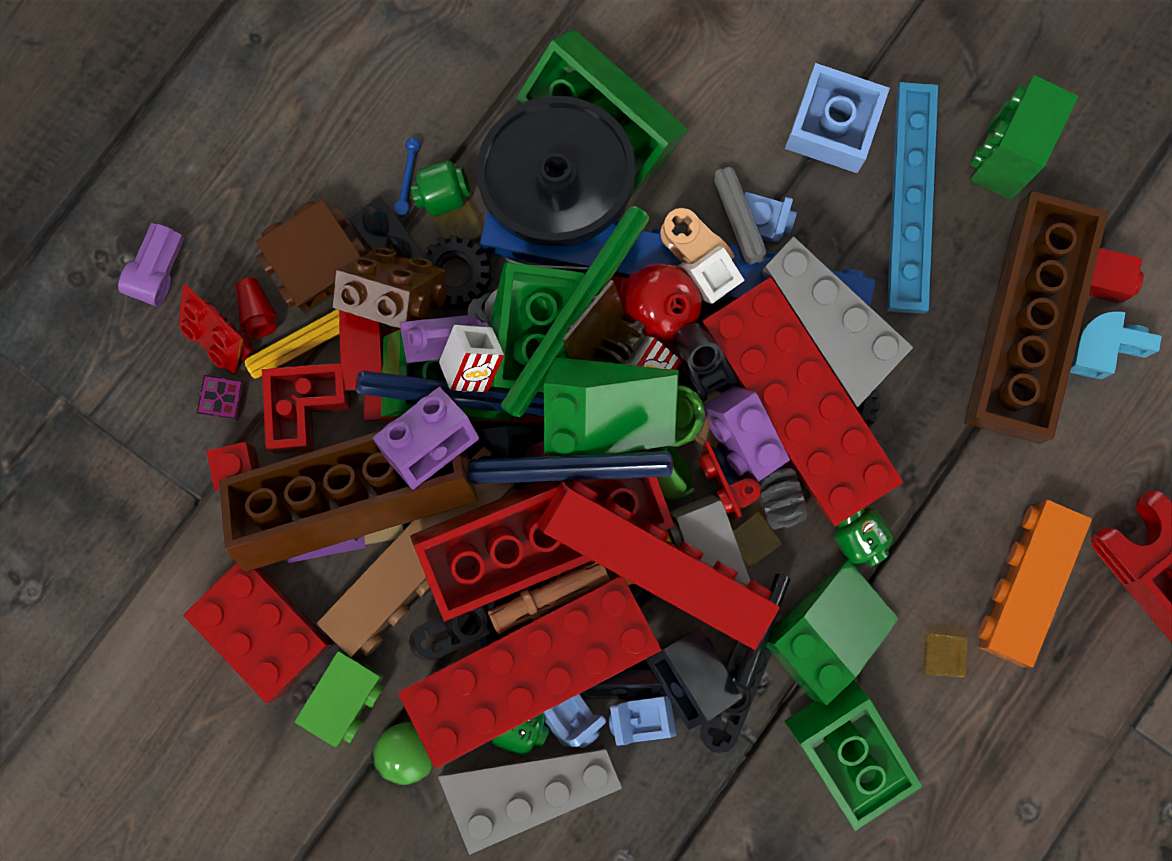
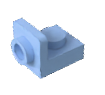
(771, 216)

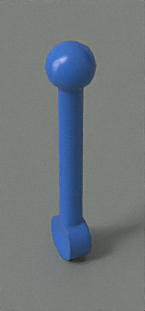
(401, 207)

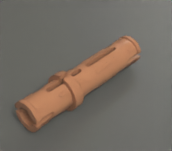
(542, 599)

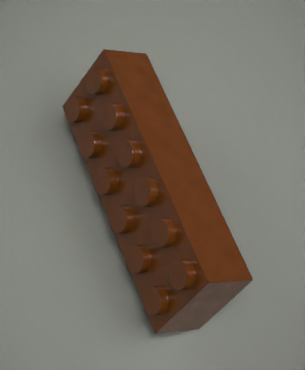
(1036, 318)
(329, 500)

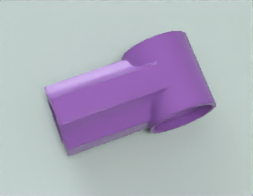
(149, 274)

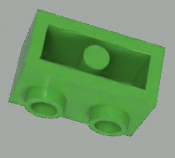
(340, 700)

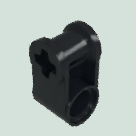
(702, 360)

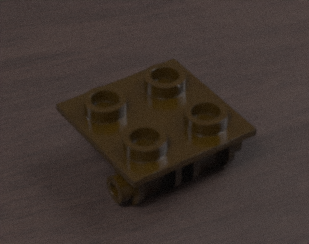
(603, 331)

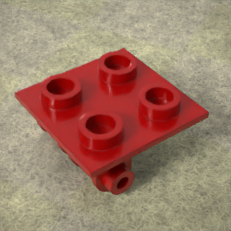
(204, 324)
(733, 496)

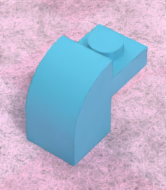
(1104, 338)

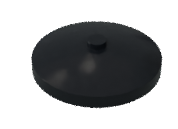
(556, 171)

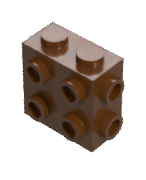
(308, 253)
(389, 287)

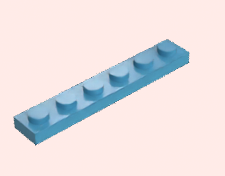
(912, 198)

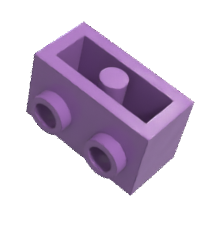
(745, 433)
(426, 437)

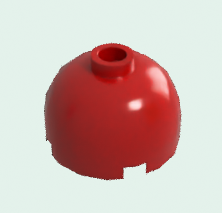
(661, 299)

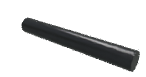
(753, 657)

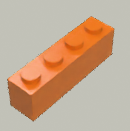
(1033, 583)

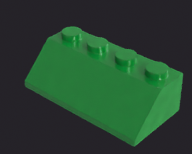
(581, 71)

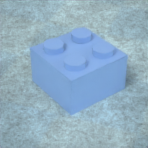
(837, 118)

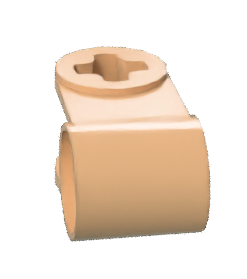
(695, 242)

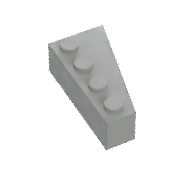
(841, 325)
(520, 794)

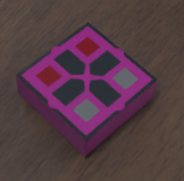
(221, 397)

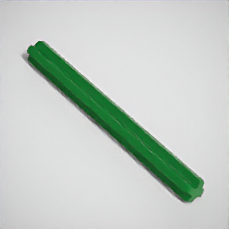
(593, 282)

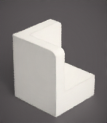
(714, 274)

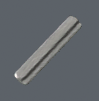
(740, 215)

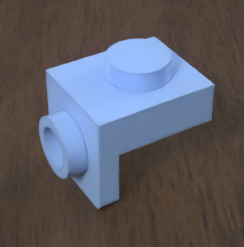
(642, 720)
(574, 723)

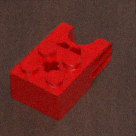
(1146, 568)

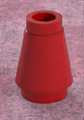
(254, 309)

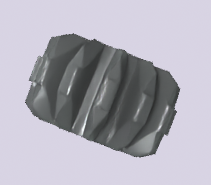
(782, 498)

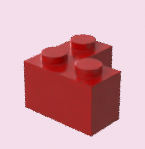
(290, 399)

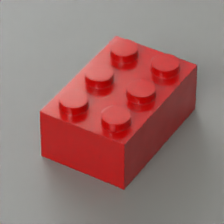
(258, 631)

